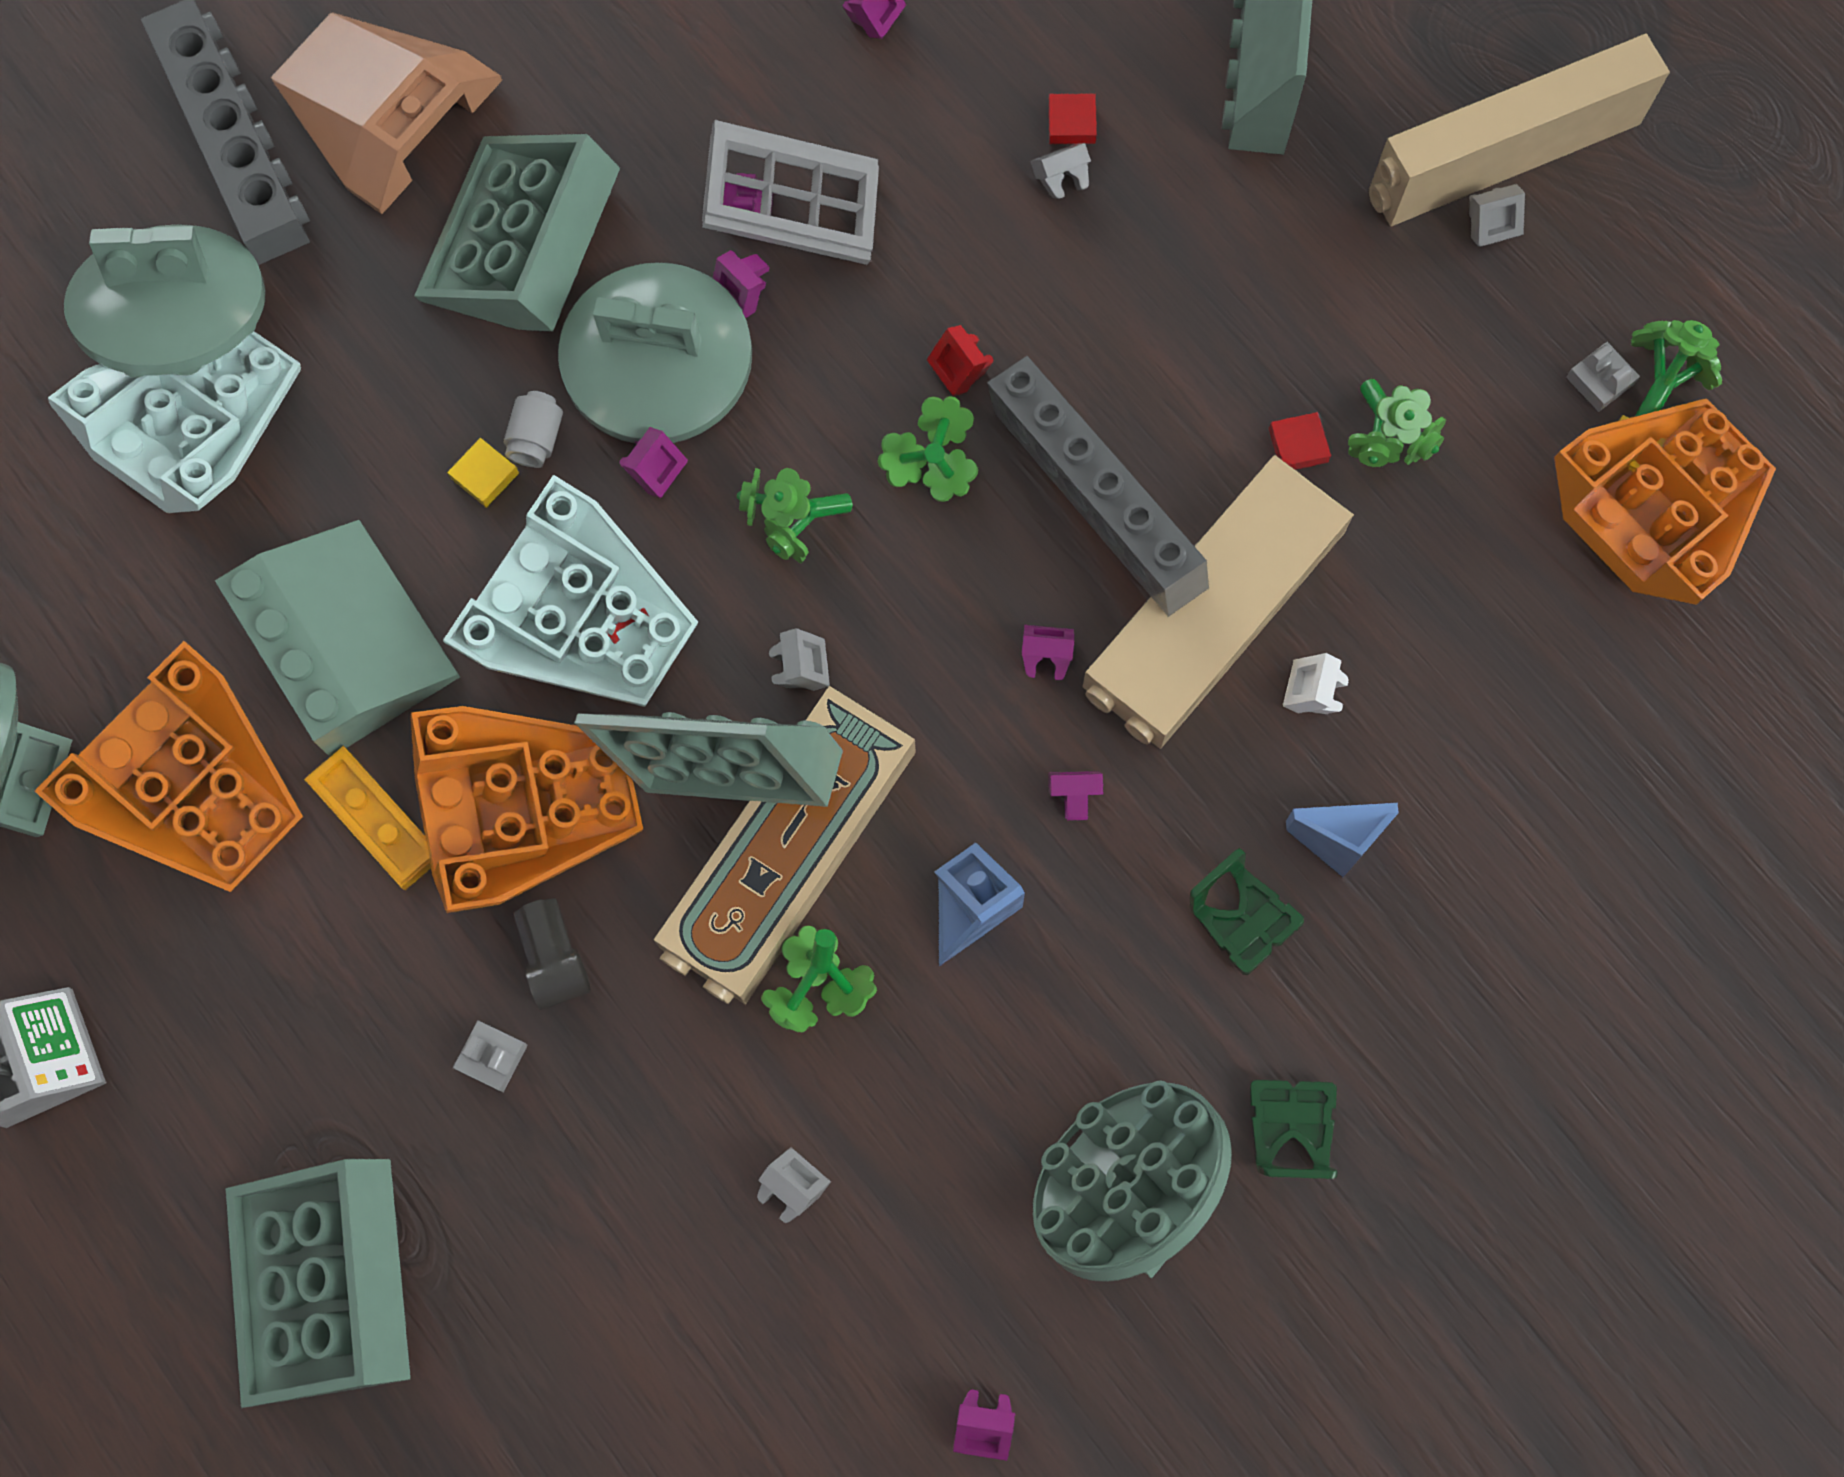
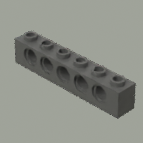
(214, 103)
(1099, 486)

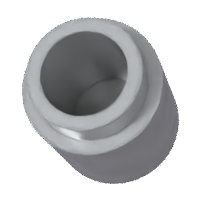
(532, 429)

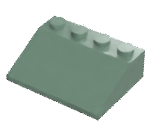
(1267, 73)
(520, 229)
(337, 633)
(720, 756)
(317, 1282)

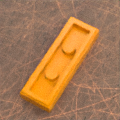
(372, 817)

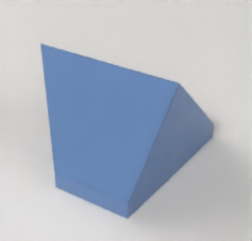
(1340, 832)
(973, 899)

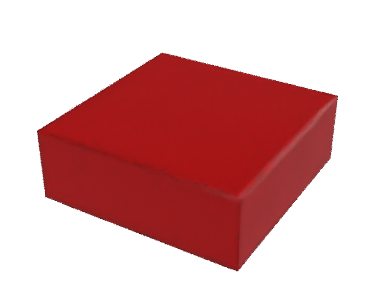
(1072, 118)
(1300, 441)

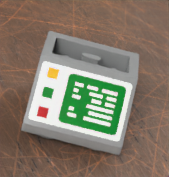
(43, 1054)

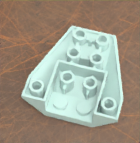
(176, 433)
(561, 596)

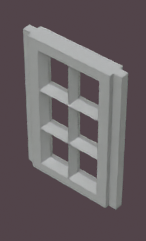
(779, 230)

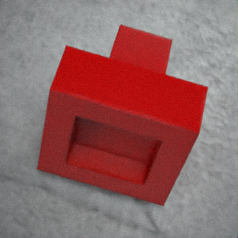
(958, 360)

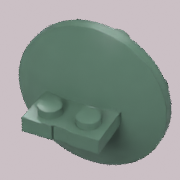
(163, 298)
(655, 352)
(25, 762)
(1131, 1181)

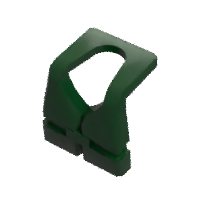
(1255, 926)
(1294, 1112)

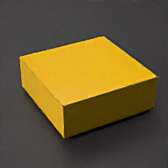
(483, 472)

